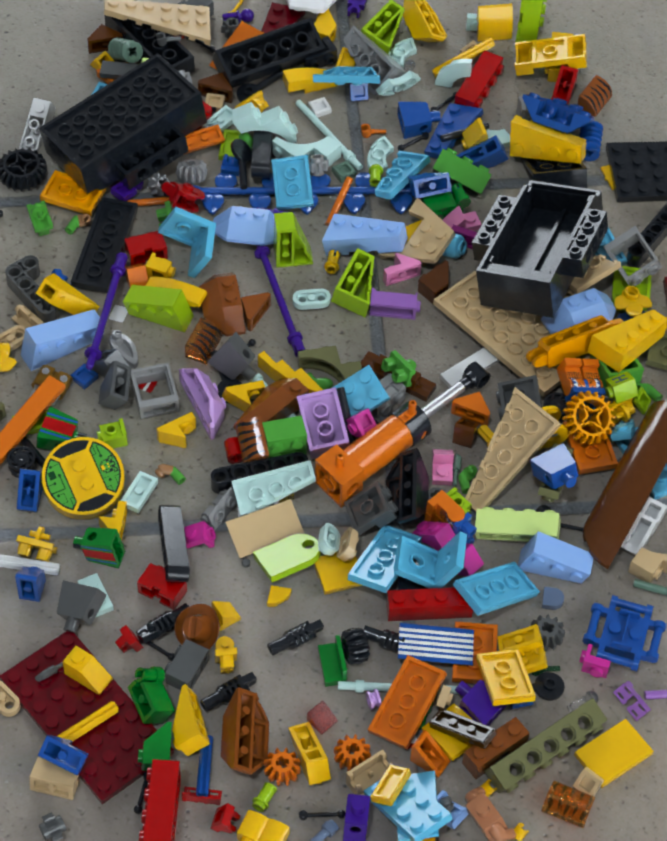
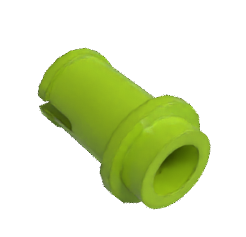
(375, 174)
(261, 802)

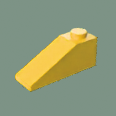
(188, 725)
(310, 752)

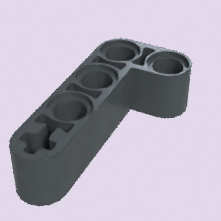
(21, 281)

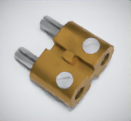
(44, 372)

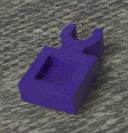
(355, 6)
(123, 193)

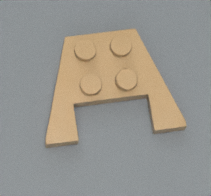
(429, 238)

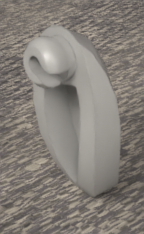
(125, 347)

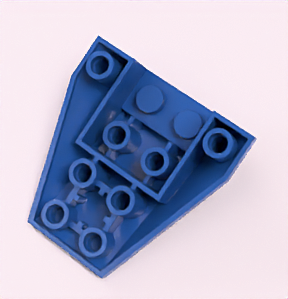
(556, 113)

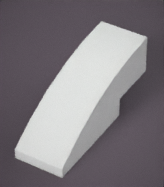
(644, 526)

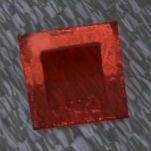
(321, 717)

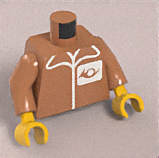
(488, 817)

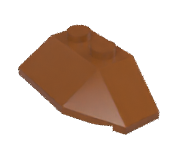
(223, 303)
(244, 733)

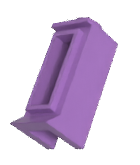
(394, 304)

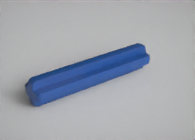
(204, 769)

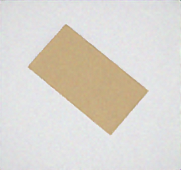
(264, 527)

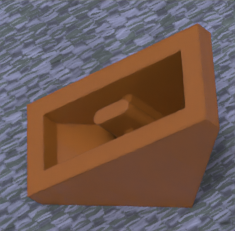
(254, 308)

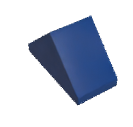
(29, 490)

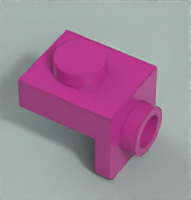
(361, 423)
(199, 534)
(594, 665)

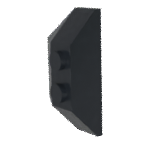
(409, 486)

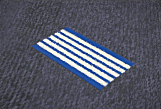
(436, 644)

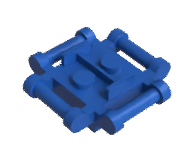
(624, 633)

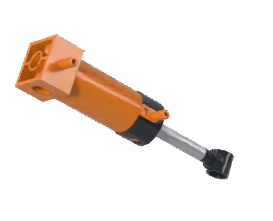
(344, 470)

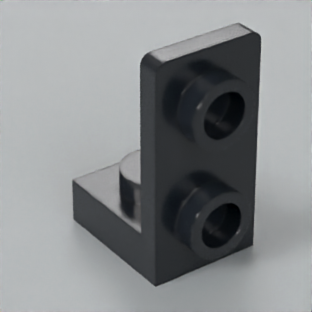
(324, 58)

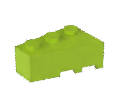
(530, 19)
(384, 25)
(290, 242)
(355, 284)
(159, 306)

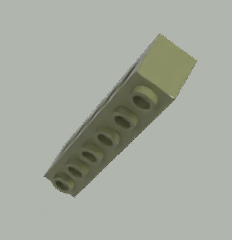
(587, 712)

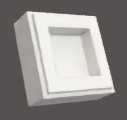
(320, 107)

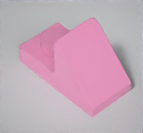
(467, 220)
(404, 269)
(442, 467)

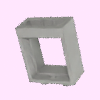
(625, 241)
(155, 406)

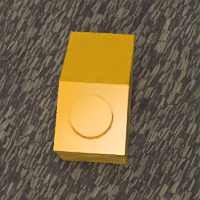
(474, 134)
(86, 670)

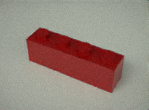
(482, 77)
(426, 604)

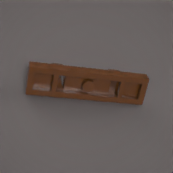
(420, 386)

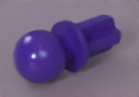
(246, 15)

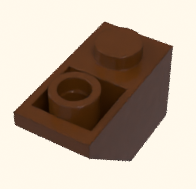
(434, 282)

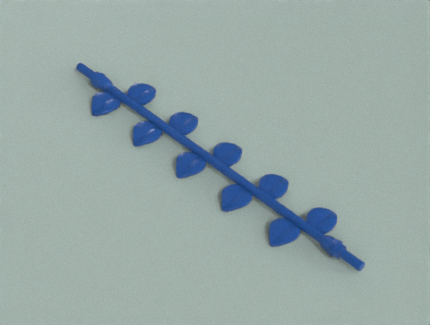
(259, 196)

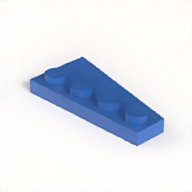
(455, 118)

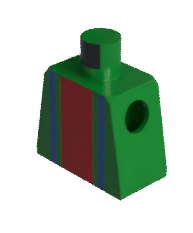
(56, 429)
(101, 546)

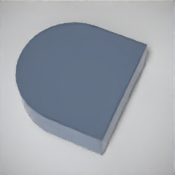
(552, 598)

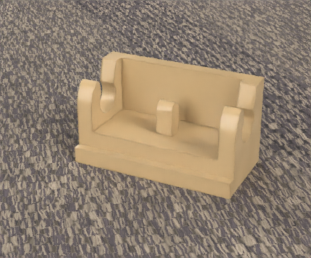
(367, 773)
(53, 780)

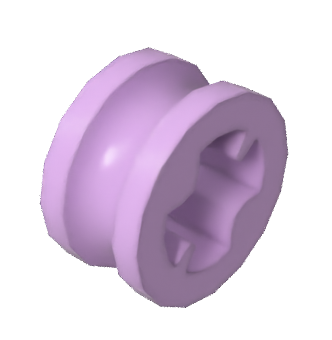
(373, 699)

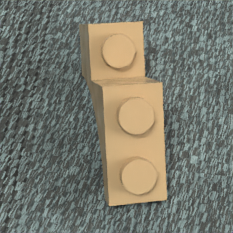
(648, 565)

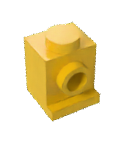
(159, 267)

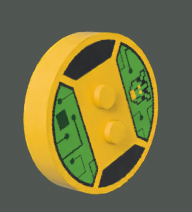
(83, 478)

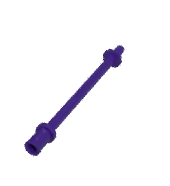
(118, 270)
(294, 338)

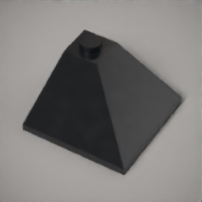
(557, 172)

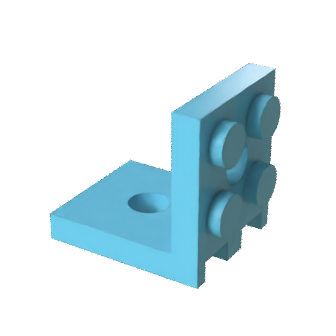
(197, 233)
(435, 566)

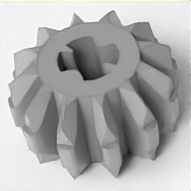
(191, 171)

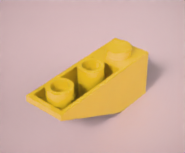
(64, 296)

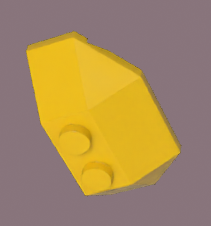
(423, 21)

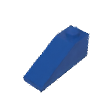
(487, 153)

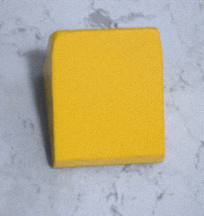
(96, 63)

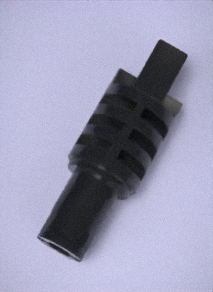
(159, 625)
(296, 636)
(386, 638)
(226, 690)

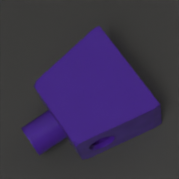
(478, 703)
(356, 816)

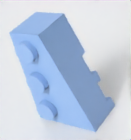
(555, 559)

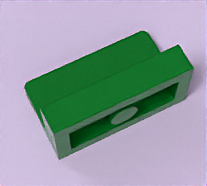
(332, 662)

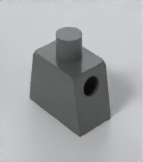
(234, 358)
(79, 604)

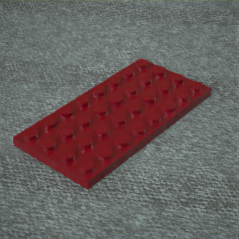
(63, 702)

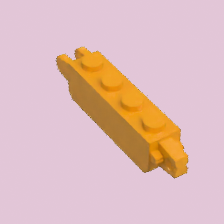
(568, 342)

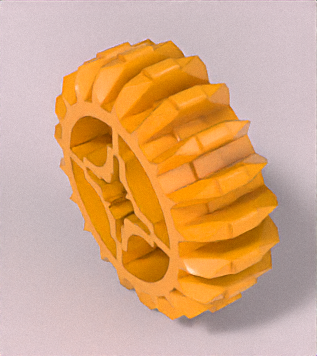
(601, 429)

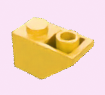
(326, 25)

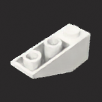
(40, 114)

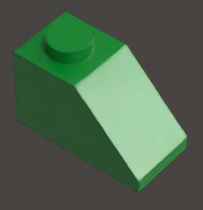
(156, 747)

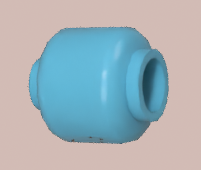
(456, 247)

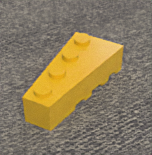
(544, 143)
(628, 340)

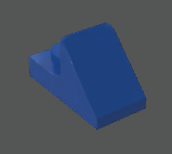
(63, 754)

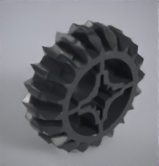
(22, 169)

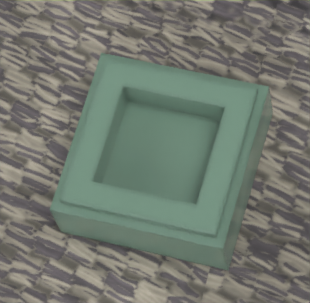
(343, 170)

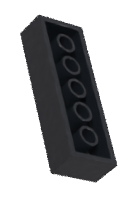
(172, 52)
(268, 52)

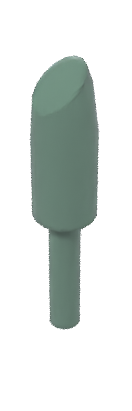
(456, 468)

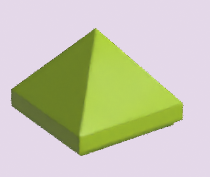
(642, 401)

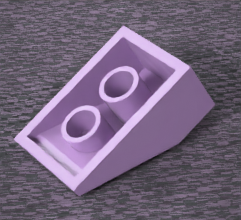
(323, 421)

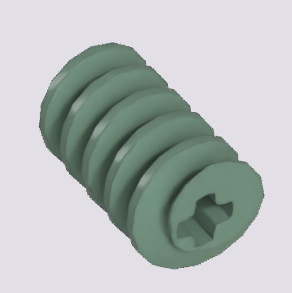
(125, 50)

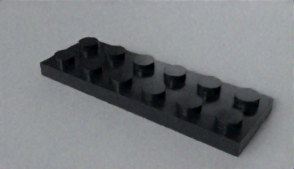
(104, 241)

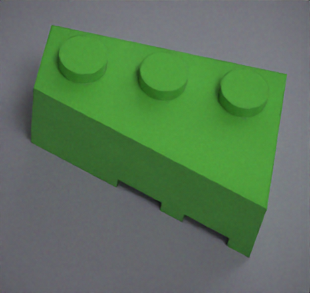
(462, 170)

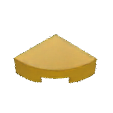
(278, 595)

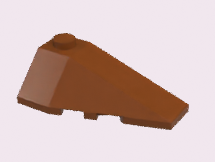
(276, 400)

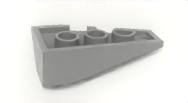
(369, 54)

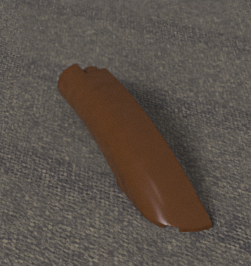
(628, 486)

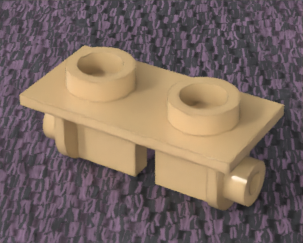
(25, 317)

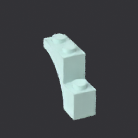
(249, 118)
(327, 147)

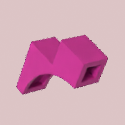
(439, 534)

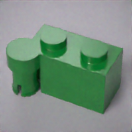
(446, 202)
(150, 695)

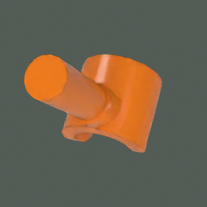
(367, 131)

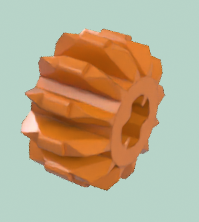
(343, 752)
(274, 764)

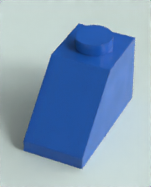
(429, 184)
(30, 583)

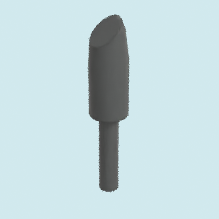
(48, 672)

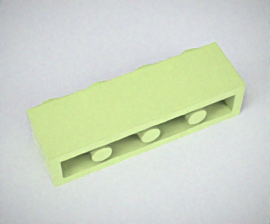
(515, 525)

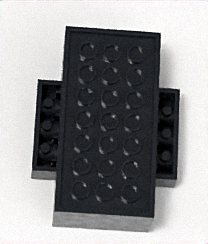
(126, 127)
(537, 246)

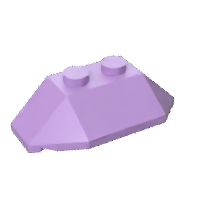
(204, 399)

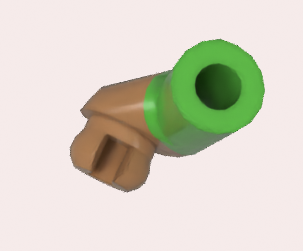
(78, 221)
(172, 471)

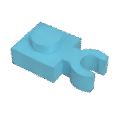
(623, 431)

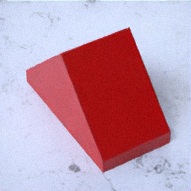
(565, 83)

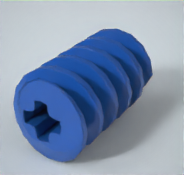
(593, 135)

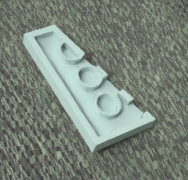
(271, 486)

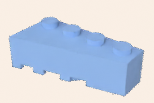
(368, 234)
(58, 338)

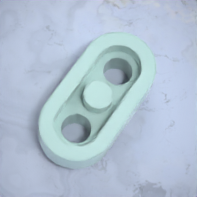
(310, 299)
(329, 539)

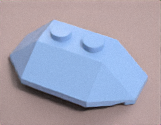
(245, 226)
(580, 308)

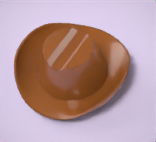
(198, 624)

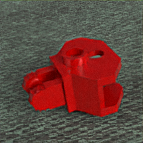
(183, 195)

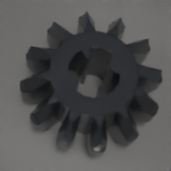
(355, 645)

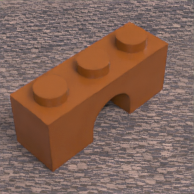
(507, 739)

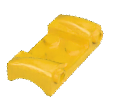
(551, 52)

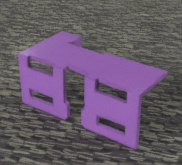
(635, 706)

